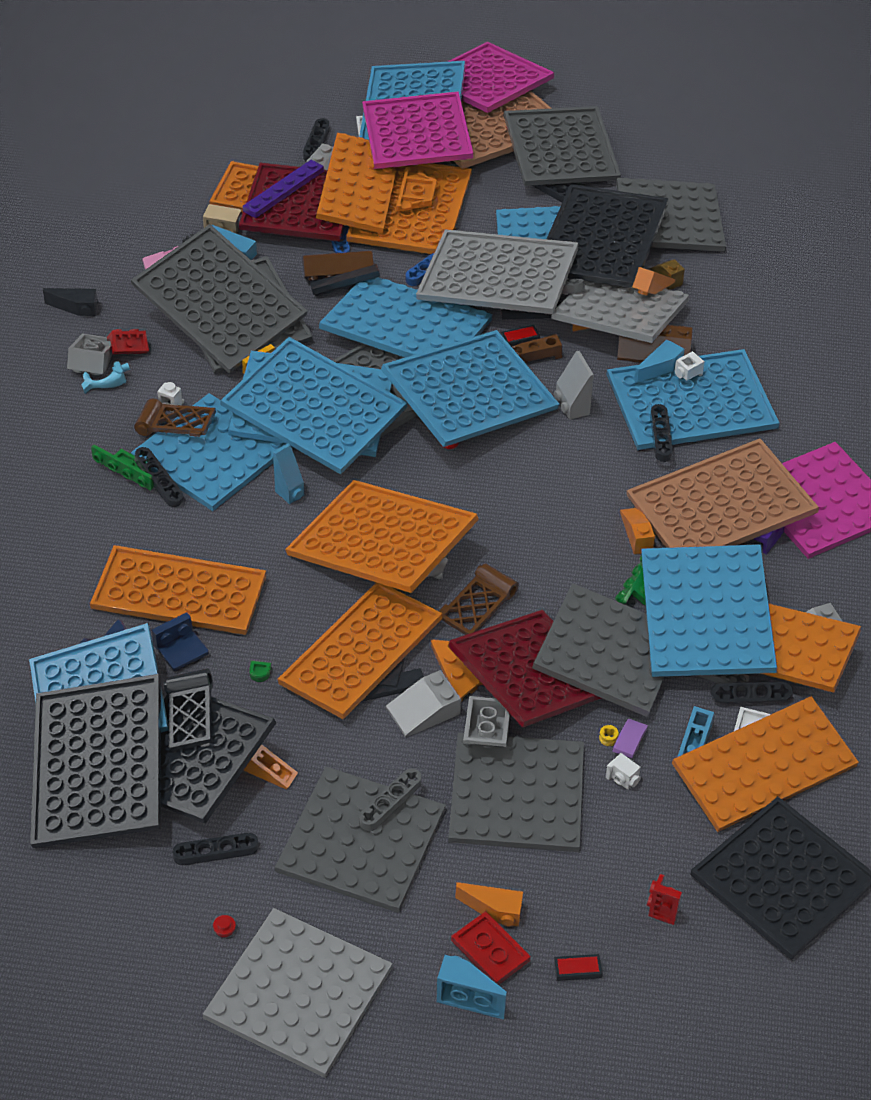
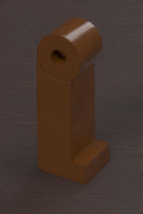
(539, 348)

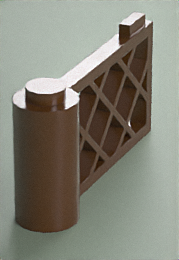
(154, 415)
(493, 584)

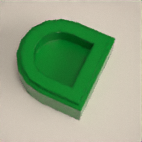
(260, 671)

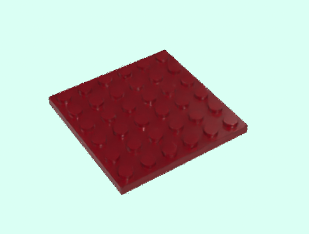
(293, 214)
(504, 662)

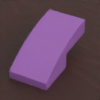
(630, 738)

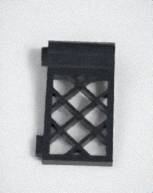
(189, 687)

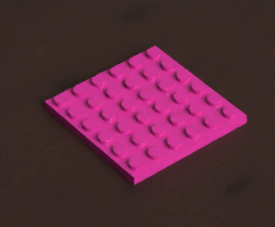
(498, 76)
(417, 130)
(841, 495)

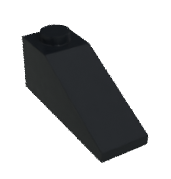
(72, 300)

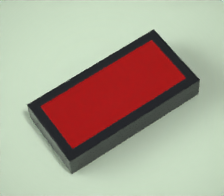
(520, 335)
(577, 967)

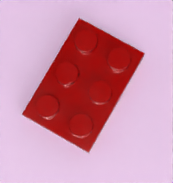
(490, 948)

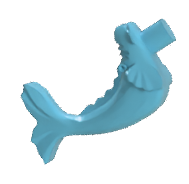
(115, 379)

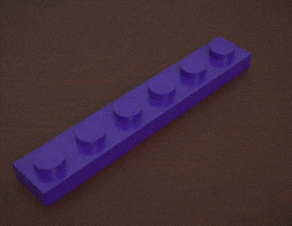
(283, 188)

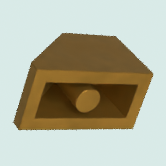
(671, 269)

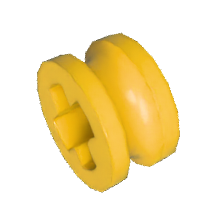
(609, 730)

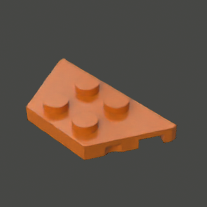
(416, 191)
(454, 670)

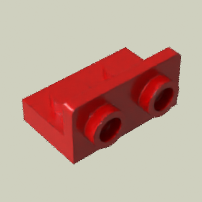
(128, 341)
(663, 901)

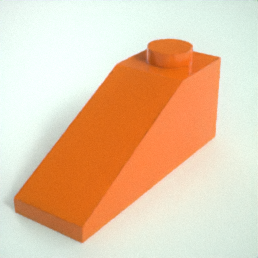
(651, 282)
(638, 529)
(271, 768)
(499, 903)

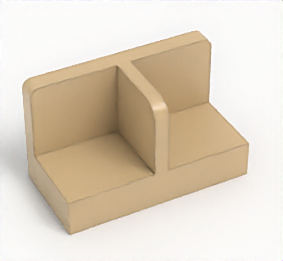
(222, 217)

